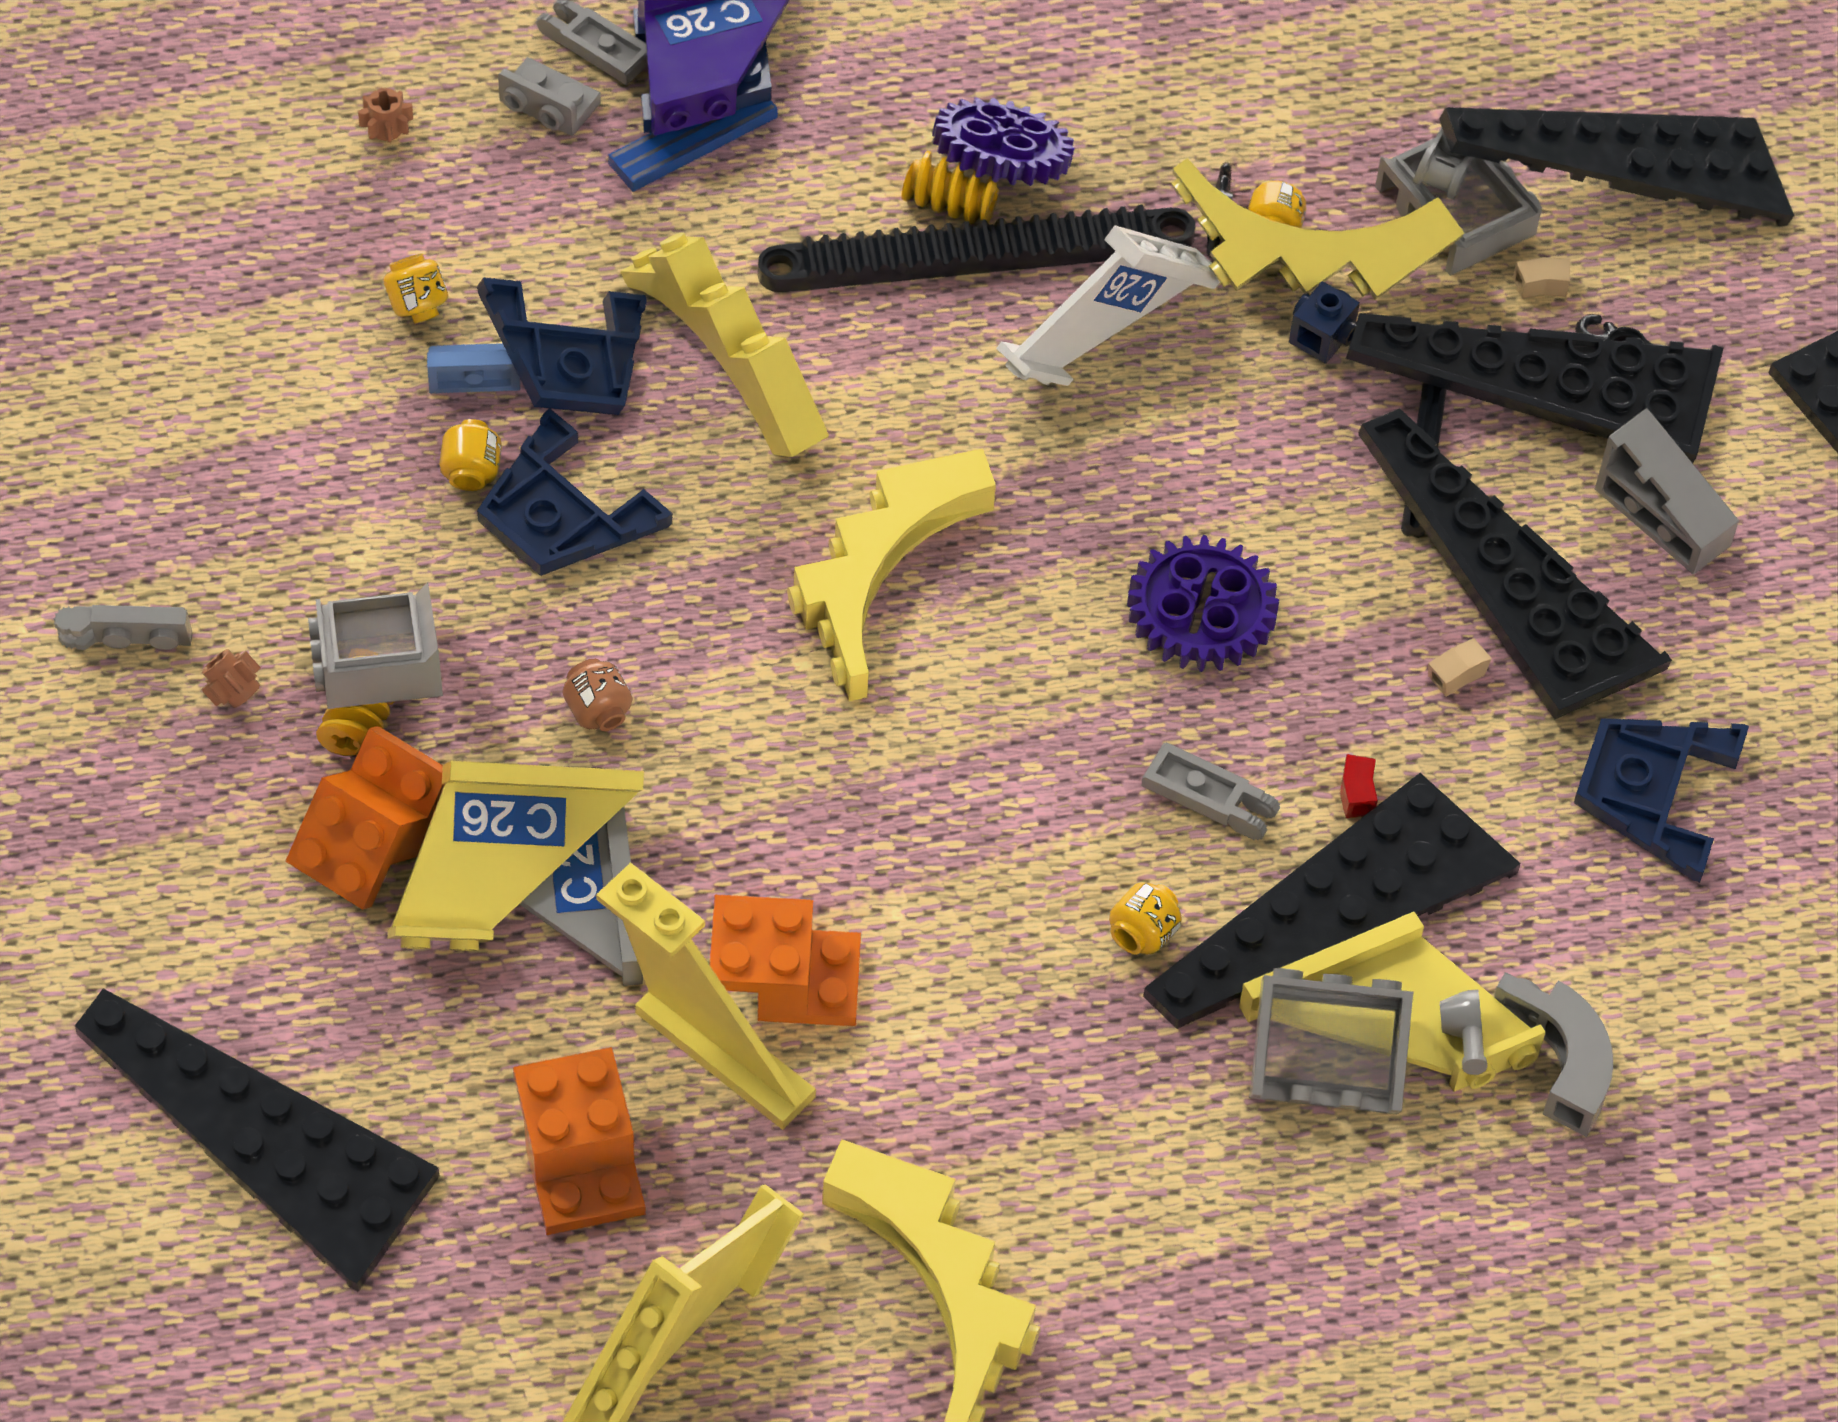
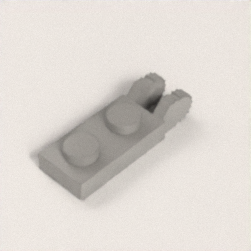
(595, 40)
(123, 626)
(1209, 790)

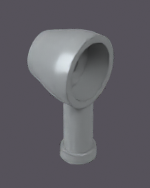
(1462, 1019)

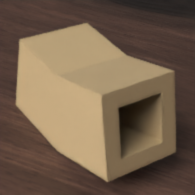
(1542, 277)
(1459, 666)

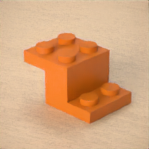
(368, 818)
(795, 970)
(579, 1140)

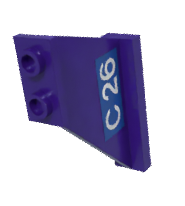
(701, 55)

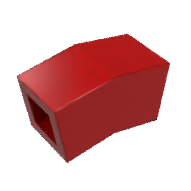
(1357, 786)

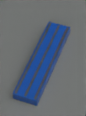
(659, 155)

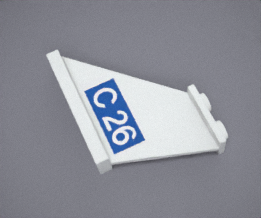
(1121, 291)

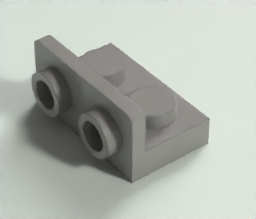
(548, 96)

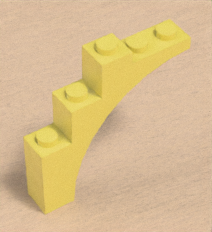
(1251, 243)
(725, 321)
(906, 510)
(917, 1216)

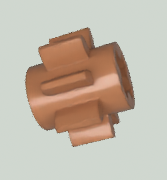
(385, 114)
(231, 678)

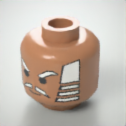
(597, 695)

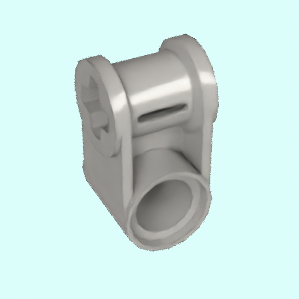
(1442, 168)

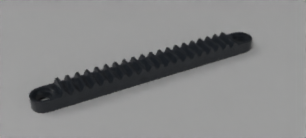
(961, 249)

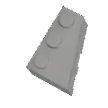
(1664, 493)

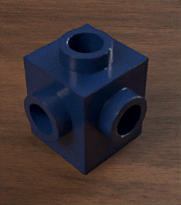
(1323, 321)

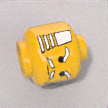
(1279, 203)
(415, 287)
(470, 455)
(1145, 918)

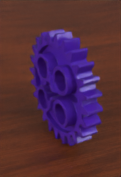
(1003, 141)
(1162, 591)

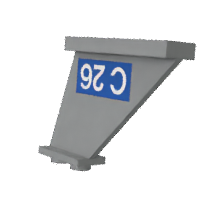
(570, 903)

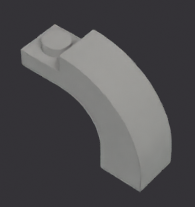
(1578, 1041)

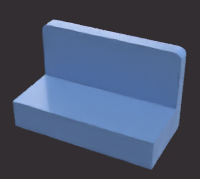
(470, 369)

